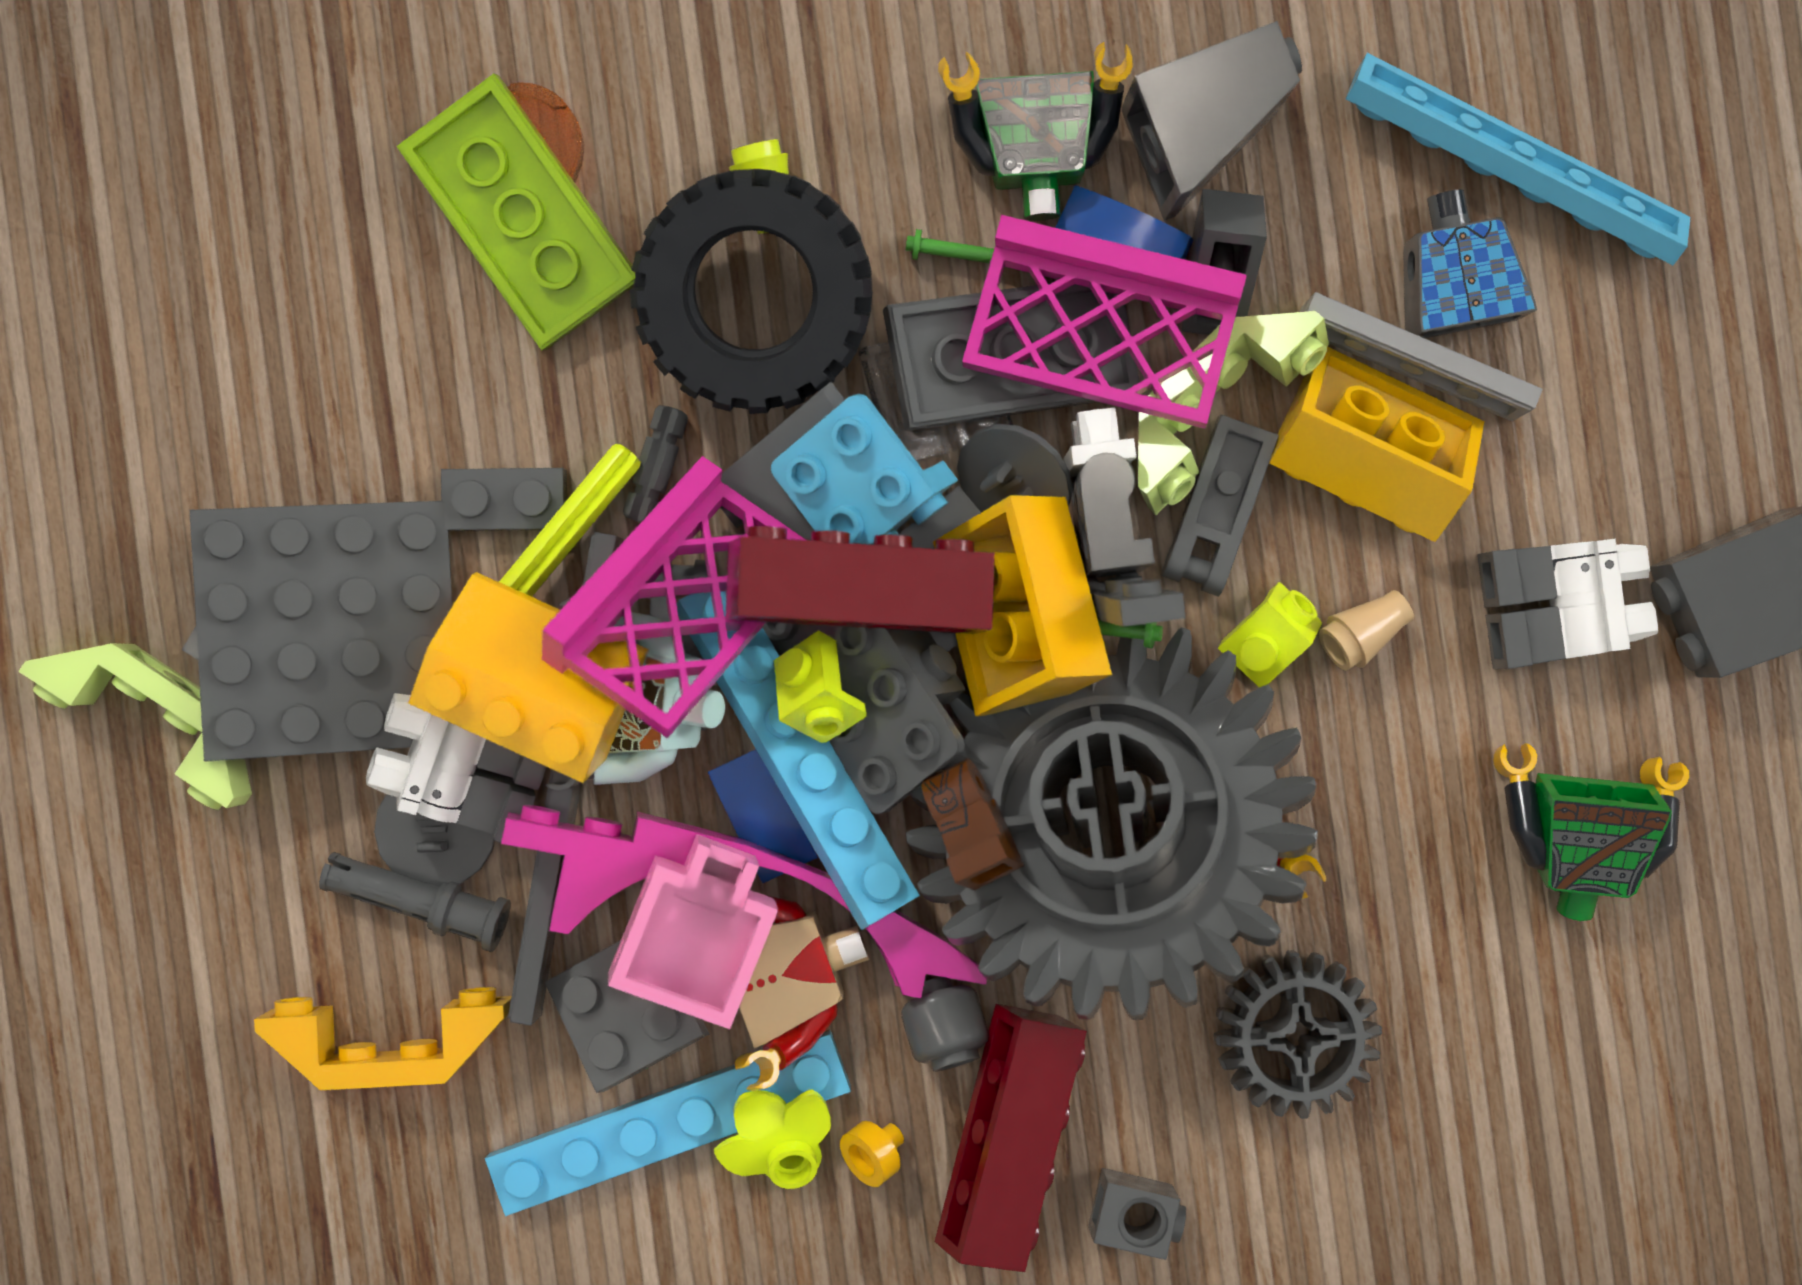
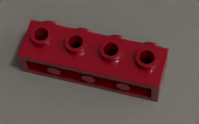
(859, 583)
(1010, 1138)

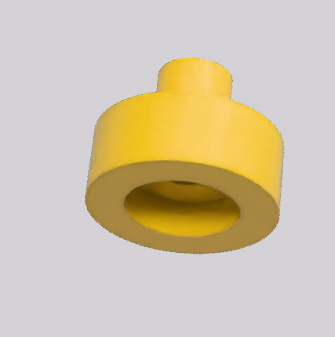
(872, 1152)

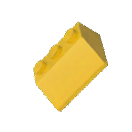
(1380, 445)
(1043, 611)
(492, 681)

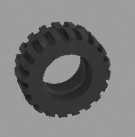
(669, 308)

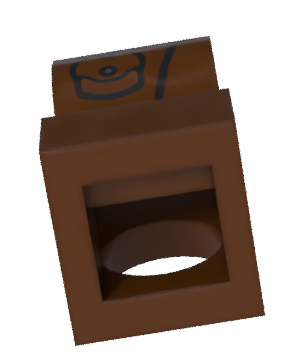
(970, 826)

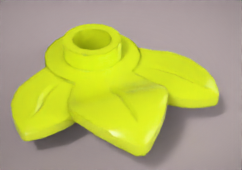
(777, 1137)

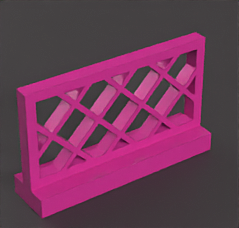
(1117, 270)
(631, 576)

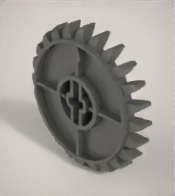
(1155, 909)

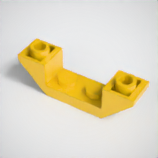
(307, 1042)

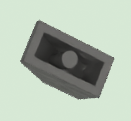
(1231, 237)

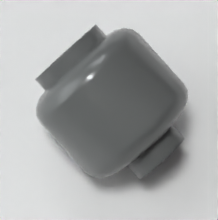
(945, 1024)

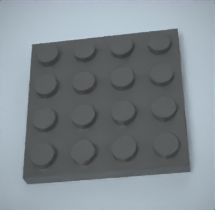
(313, 622)

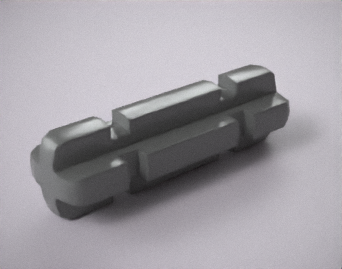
(656, 462)

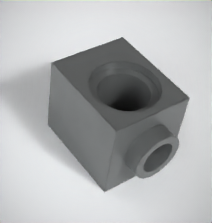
(1113, 1198)

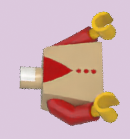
(795, 988)

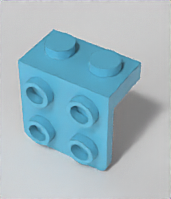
(859, 475)

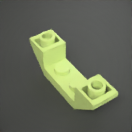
(1278, 342)
(82, 676)

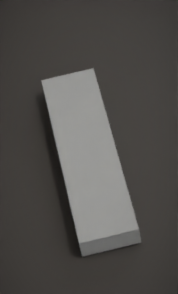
(1424, 360)

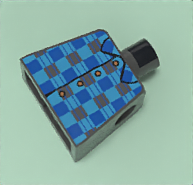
(1462, 272)

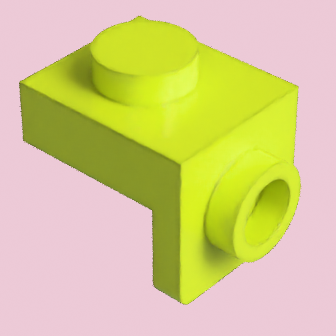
(1273, 634)
(812, 692)

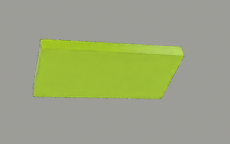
(519, 212)

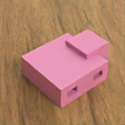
(695, 933)

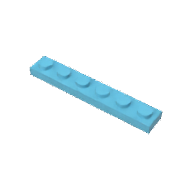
(1522, 160)
(808, 778)
(649, 1129)

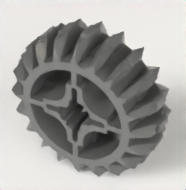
(1303, 1083)

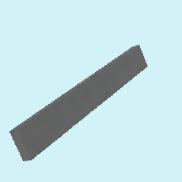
(537, 940)

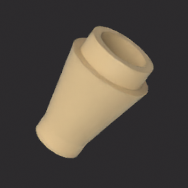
(1364, 630)

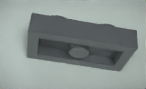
(502, 498)

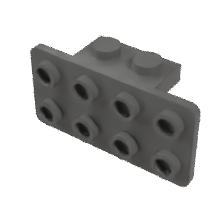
(903, 686)

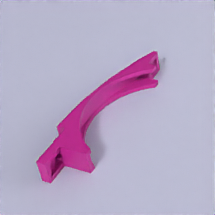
(605, 861)

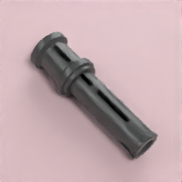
(442, 907)

